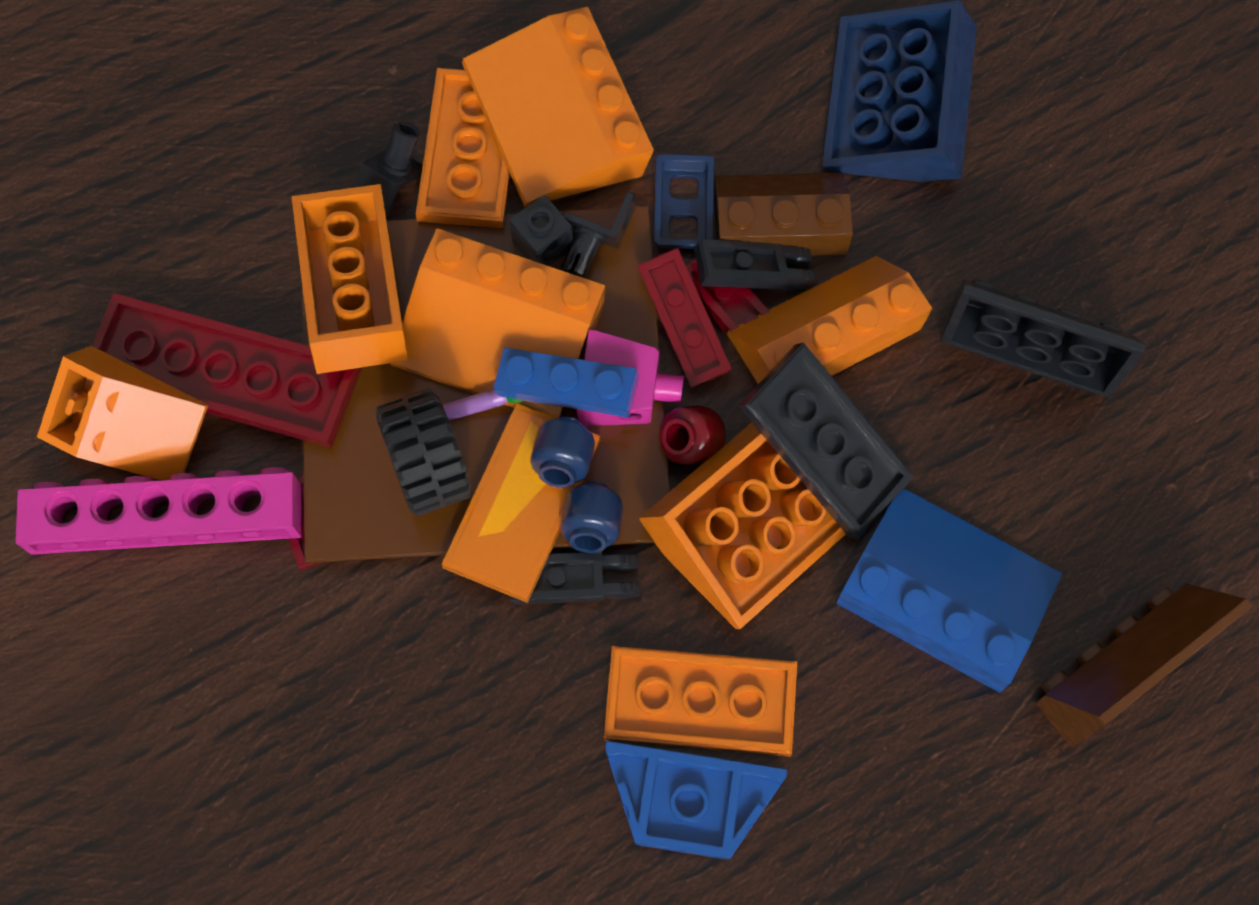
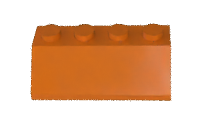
(837, 319)

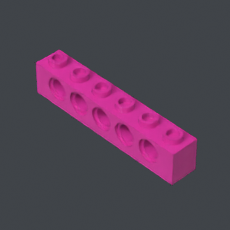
(42, 510)

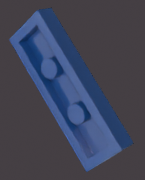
(566, 382)

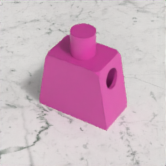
(650, 385)

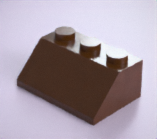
(785, 210)

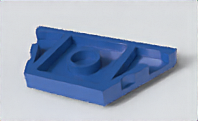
(690, 799)

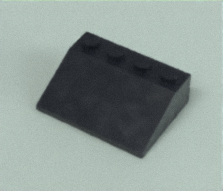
(1041, 338)

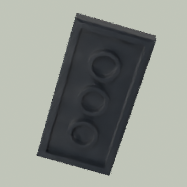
(826, 441)

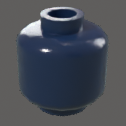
(562, 451)
(591, 517)

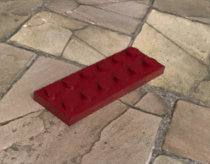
(230, 368)

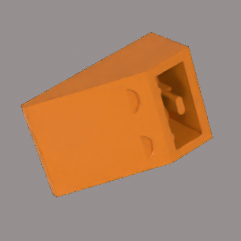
(120, 416)

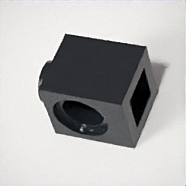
(541, 232)

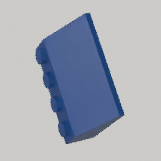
(950, 590)

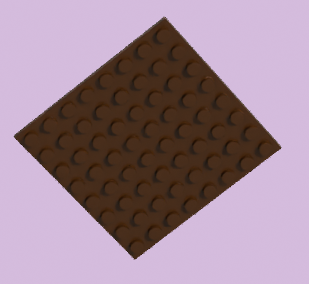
(352, 489)

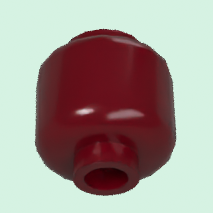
(691, 434)

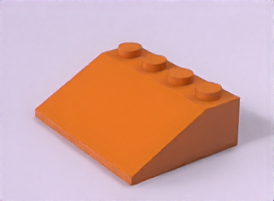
(559, 108)
(483, 299)
(741, 527)

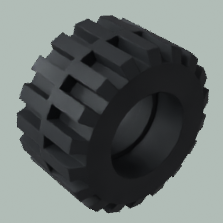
(423, 451)

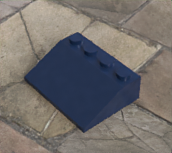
(901, 93)

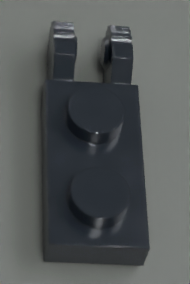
(753, 265)
(580, 579)

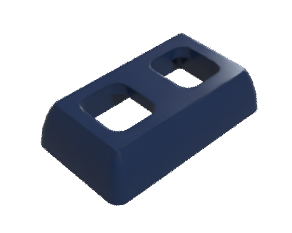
(701, 208)

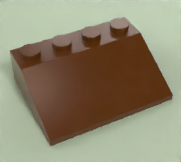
(1137, 659)

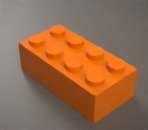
(348, 279)

